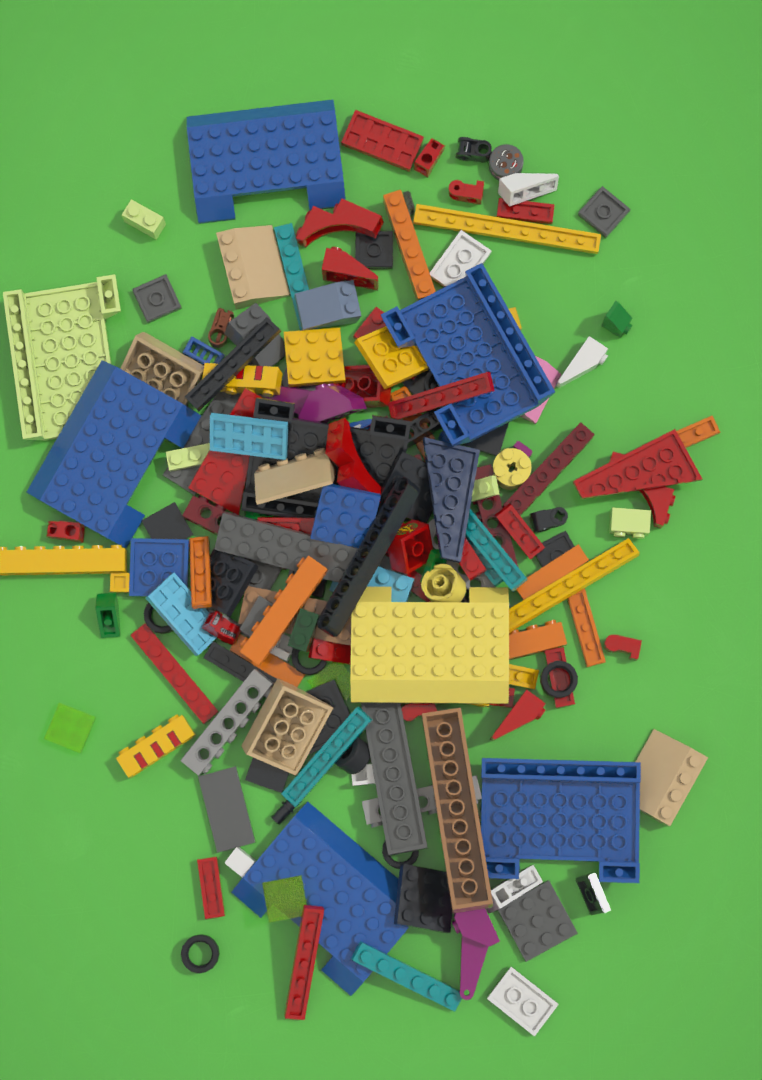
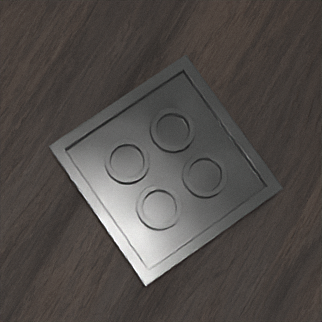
(537, 921)

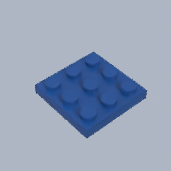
(344, 515)
(154, 561)

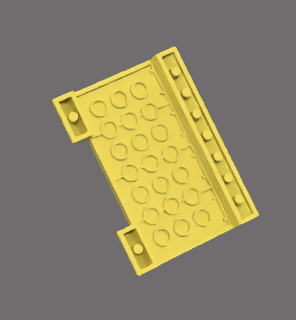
(430, 649)

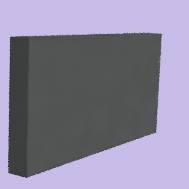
(226, 809)

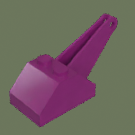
(323, 404)
(476, 937)

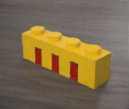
(258, 379)
(156, 746)

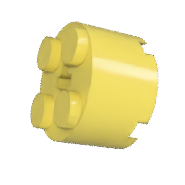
(521, 472)
(443, 584)

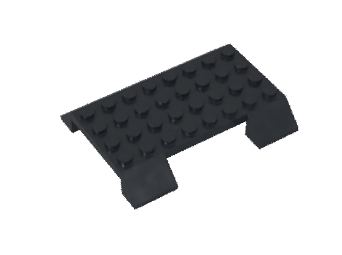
(375, 447)

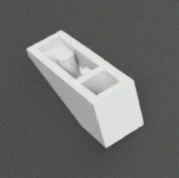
(526, 186)
(586, 360)
(514, 888)

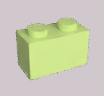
(143, 219)
(629, 522)

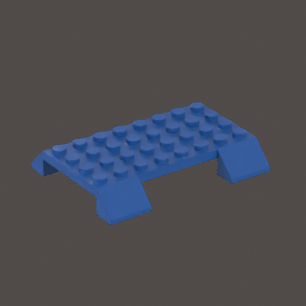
(264, 154)
(466, 334)
(109, 450)
(561, 814)
(340, 877)

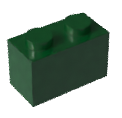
(303, 630)

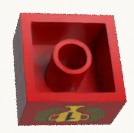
(410, 547)

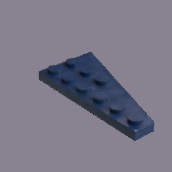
(451, 487)

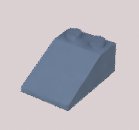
(328, 305)

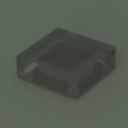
(409, 202)

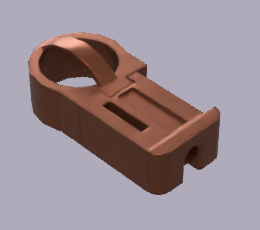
(219, 325)

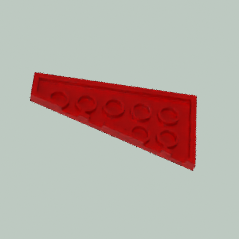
(650, 466)
(222, 473)

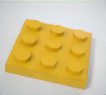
(314, 357)
(388, 361)

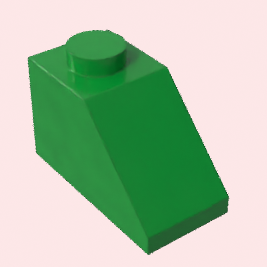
(617, 320)
(108, 615)

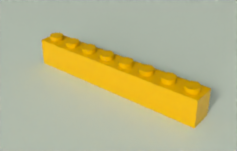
(63, 561)

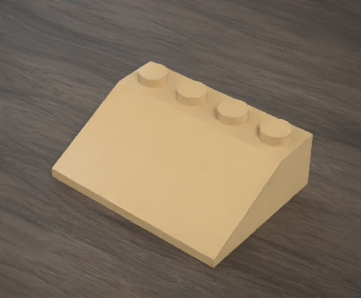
(253, 265)
(162, 367)
(293, 476)
(286, 727)
(666, 776)

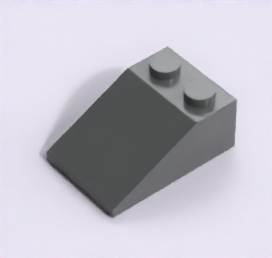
(244, 324)

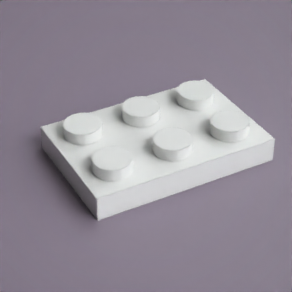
(459, 257)
(522, 1001)

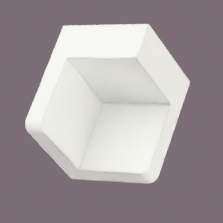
(281, 649)
(364, 777)
(240, 861)

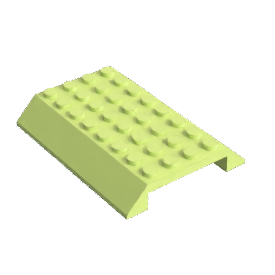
(56, 348)

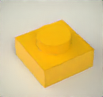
(119, 582)

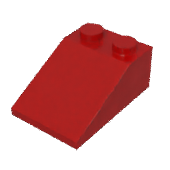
(341, 267)
(363, 382)
(524, 711)

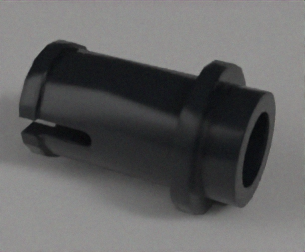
(282, 813)

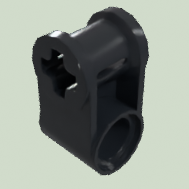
(472, 150)
(545, 520)

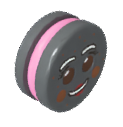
(505, 161)

